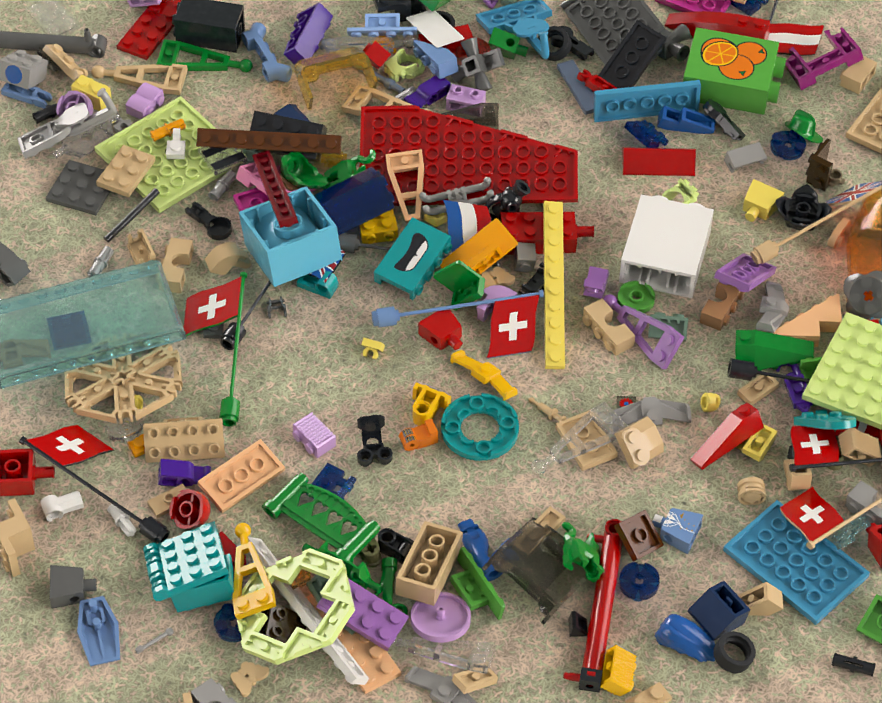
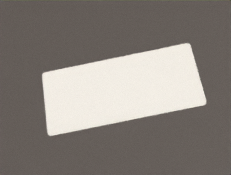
(435, 28)

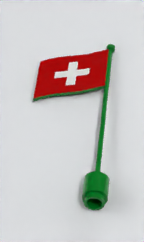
(211, 309)

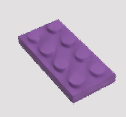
(744, 273)
(372, 616)

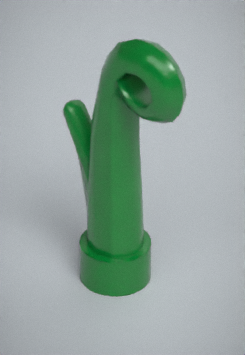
(389, 568)

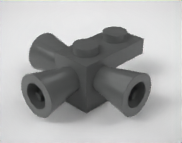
(672, 46)
(478, 64)

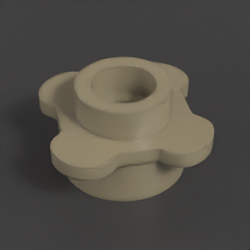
(836, 178)

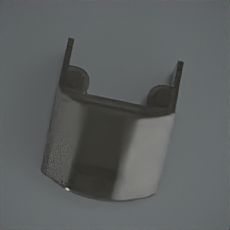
(536, 564)

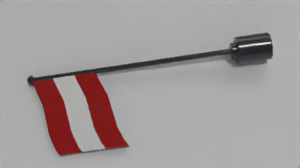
(801, 37)

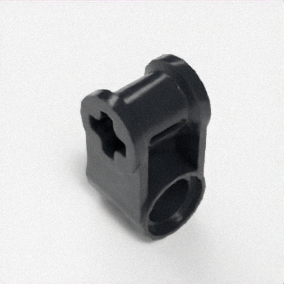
(397, 547)

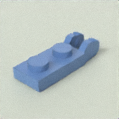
(29, 96)

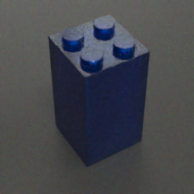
(356, 199)

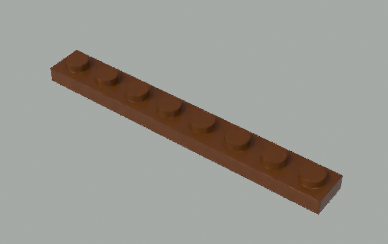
(269, 141)

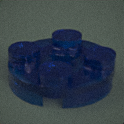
(778, 146)
(639, 591)
(223, 625)

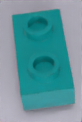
(318, 286)

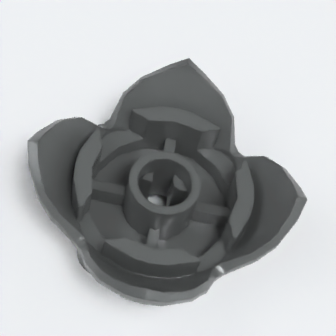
(854, 288)

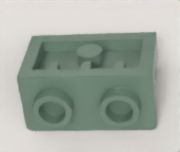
(676, 321)

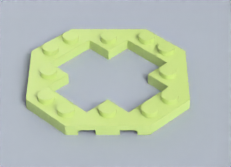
(301, 640)

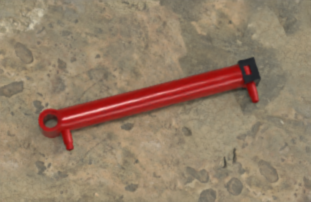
(601, 611)

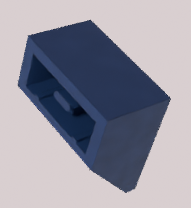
(719, 610)

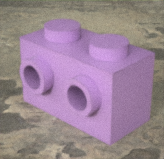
(463, 96)

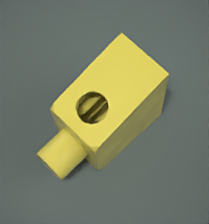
(760, 201)

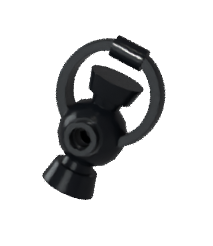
(509, 199)

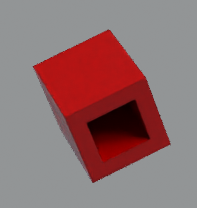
(376, 54)

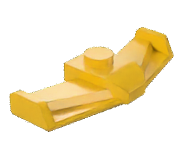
(485, 374)

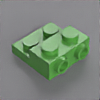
(872, 621)

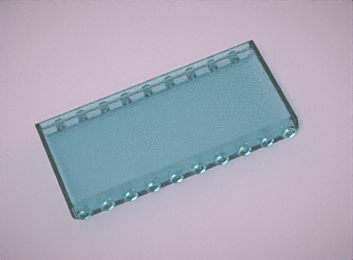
(86, 322)

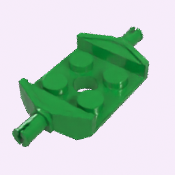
(357, 574)

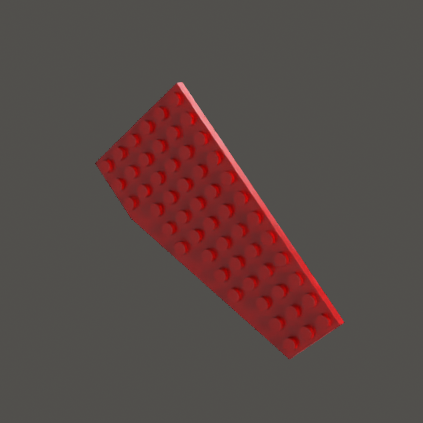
(465, 153)

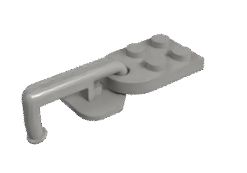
(71, 123)

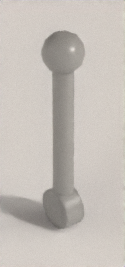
(169, 631)

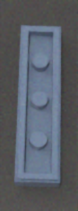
(582, 93)

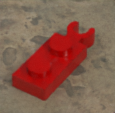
(594, 82)

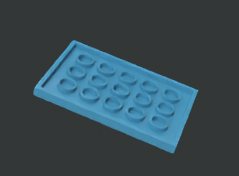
(808, 578)

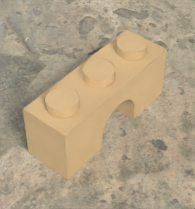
(177, 253)
(615, 338)

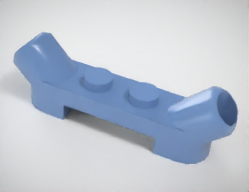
(270, 68)

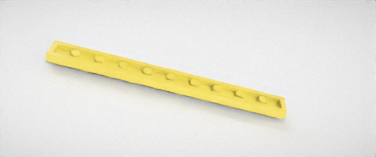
(554, 285)

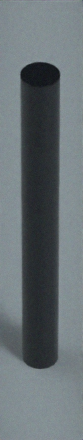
(131, 215)

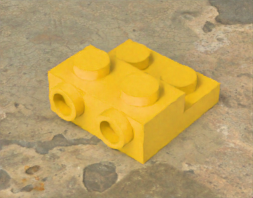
(379, 229)

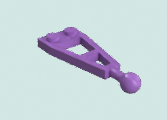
(668, 342)

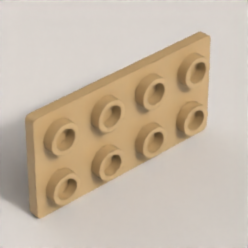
(184, 439)

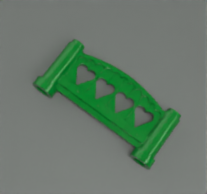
(346, 545)

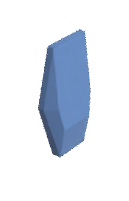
(98, 631)

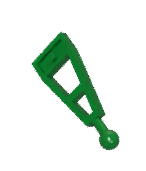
(170, 52)

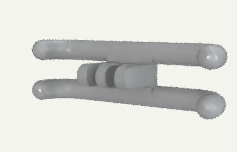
(456, 195)

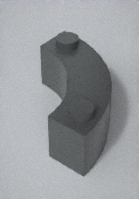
(11, 266)

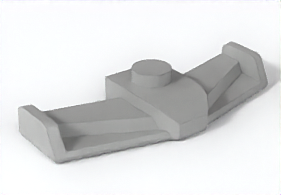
(774, 308)
(655, 410)
(442, 687)

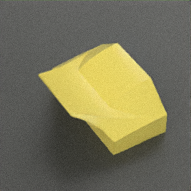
(759, 443)

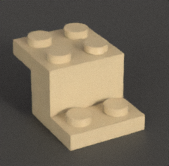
(14, 538)

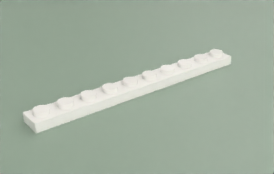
(311, 619)

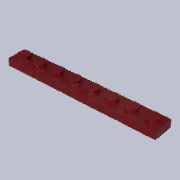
(275, 189)

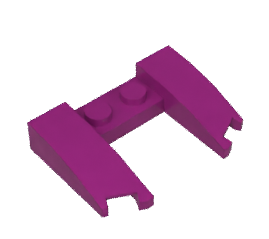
(844, 51)

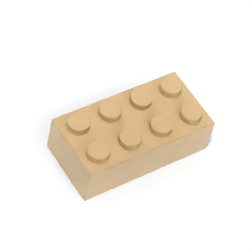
(429, 563)

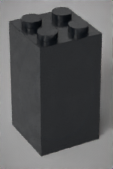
(209, 24)

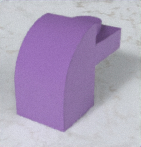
(596, 282)

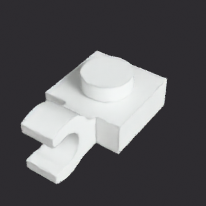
(175, 147)

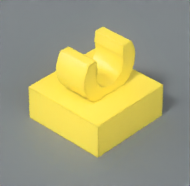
(372, 345)

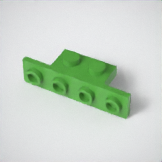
(474, 586)

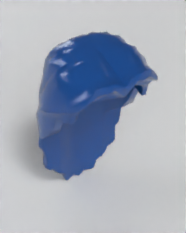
(685, 638)

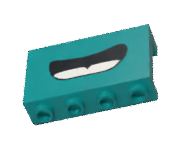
(413, 257)

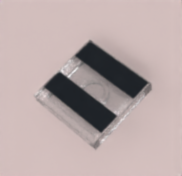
(222, 159)

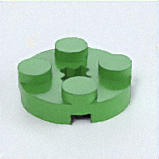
(633, 288)

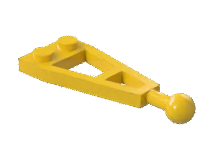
(260, 599)

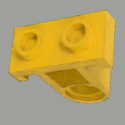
(427, 403)

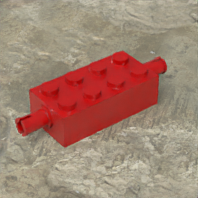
(528, 228)
(20, 472)

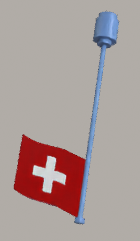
(511, 322)

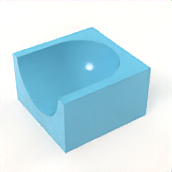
(292, 250)

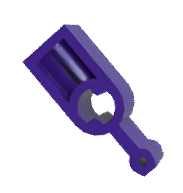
(429, 92)
(180, 472)

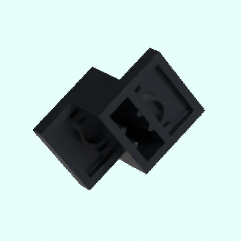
(404, 7)

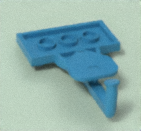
(523, 19)

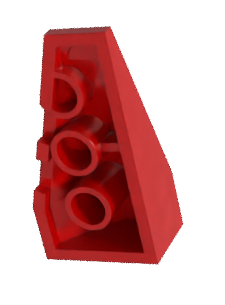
(733, 431)

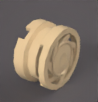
(751, 491)

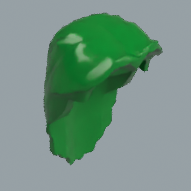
(301, 173)

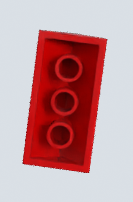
(658, 161)

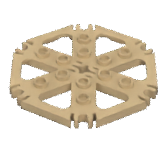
(136, 378)

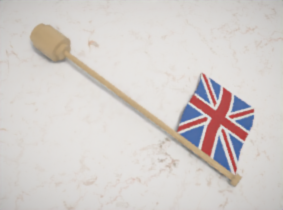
(769, 249)

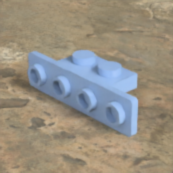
(382, 25)

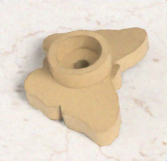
(498, 277)
(247, 677)

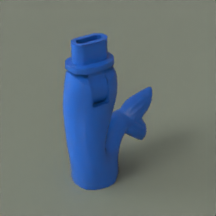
(477, 544)

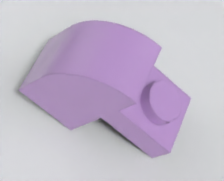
(492, 292)

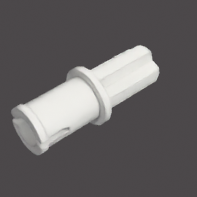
(122, 520)

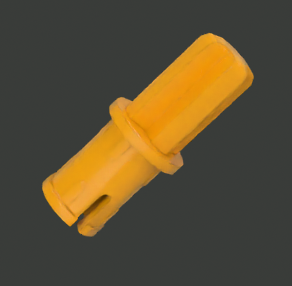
(167, 129)

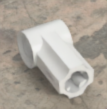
(58, 506)

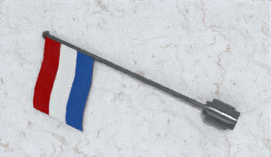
(463, 223)

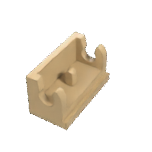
(140, 248)

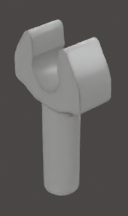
(120, 123)

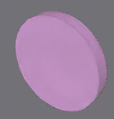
(443, 621)

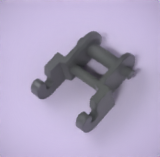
(283, 306)

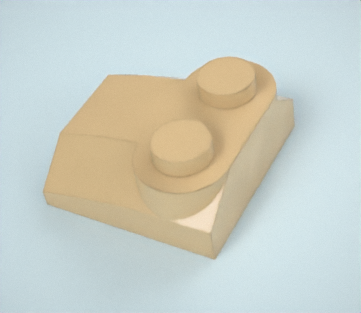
(640, 442)

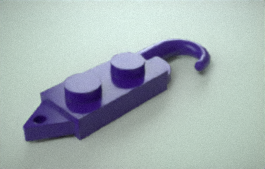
(796, 388)

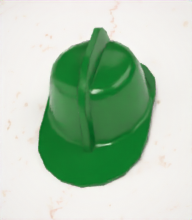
(804, 125)

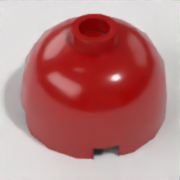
(189, 509)

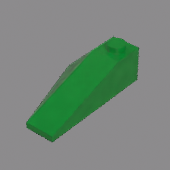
(771, 349)

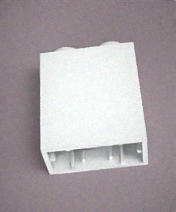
(666, 245)

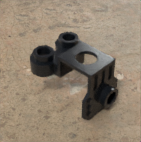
(371, 428)

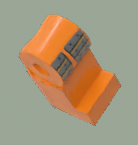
(419, 436)

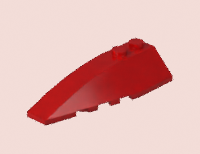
(721, 22)

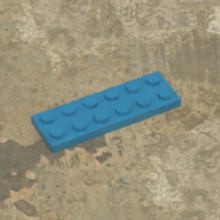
(645, 100)

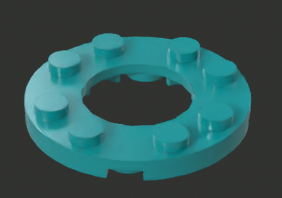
(483, 404)

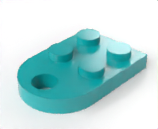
(824, 420)

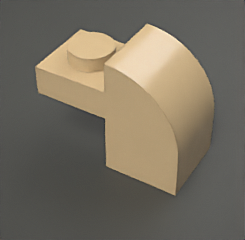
(226, 256)
(799, 479)

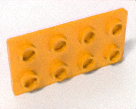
(483, 248)

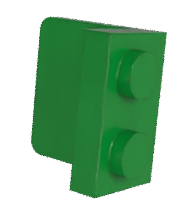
(462, 281)

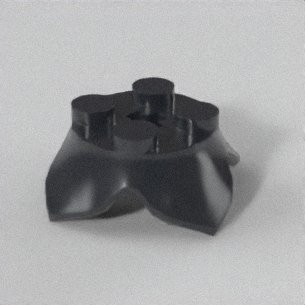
(802, 208)

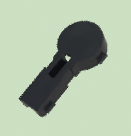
(578, 47)
(719, 114)
(222, 226)

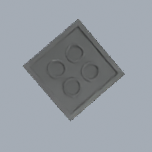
(78, 188)

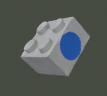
(23, 69)

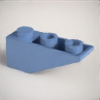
(438, 60)

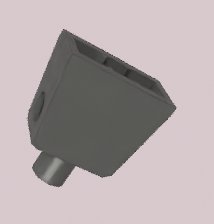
(68, 585)

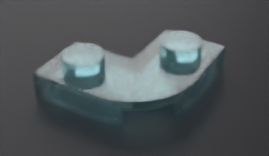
(846, 534)

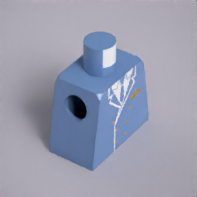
(679, 528)

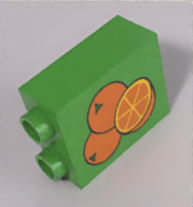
(735, 70)

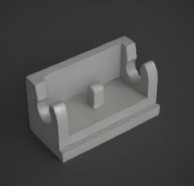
(745, 156)

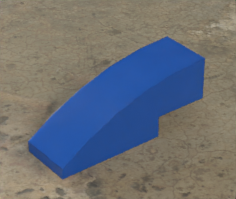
(685, 121)

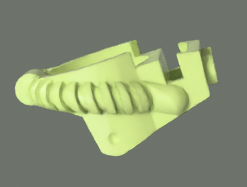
(395, 70)
(688, 192)

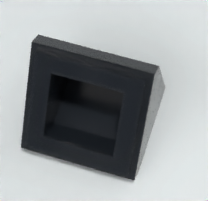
(577, 625)

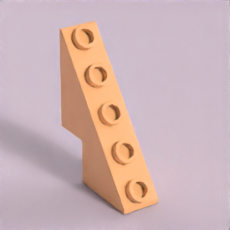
(820, 318)

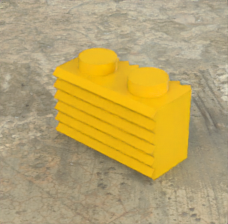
(618, 671)

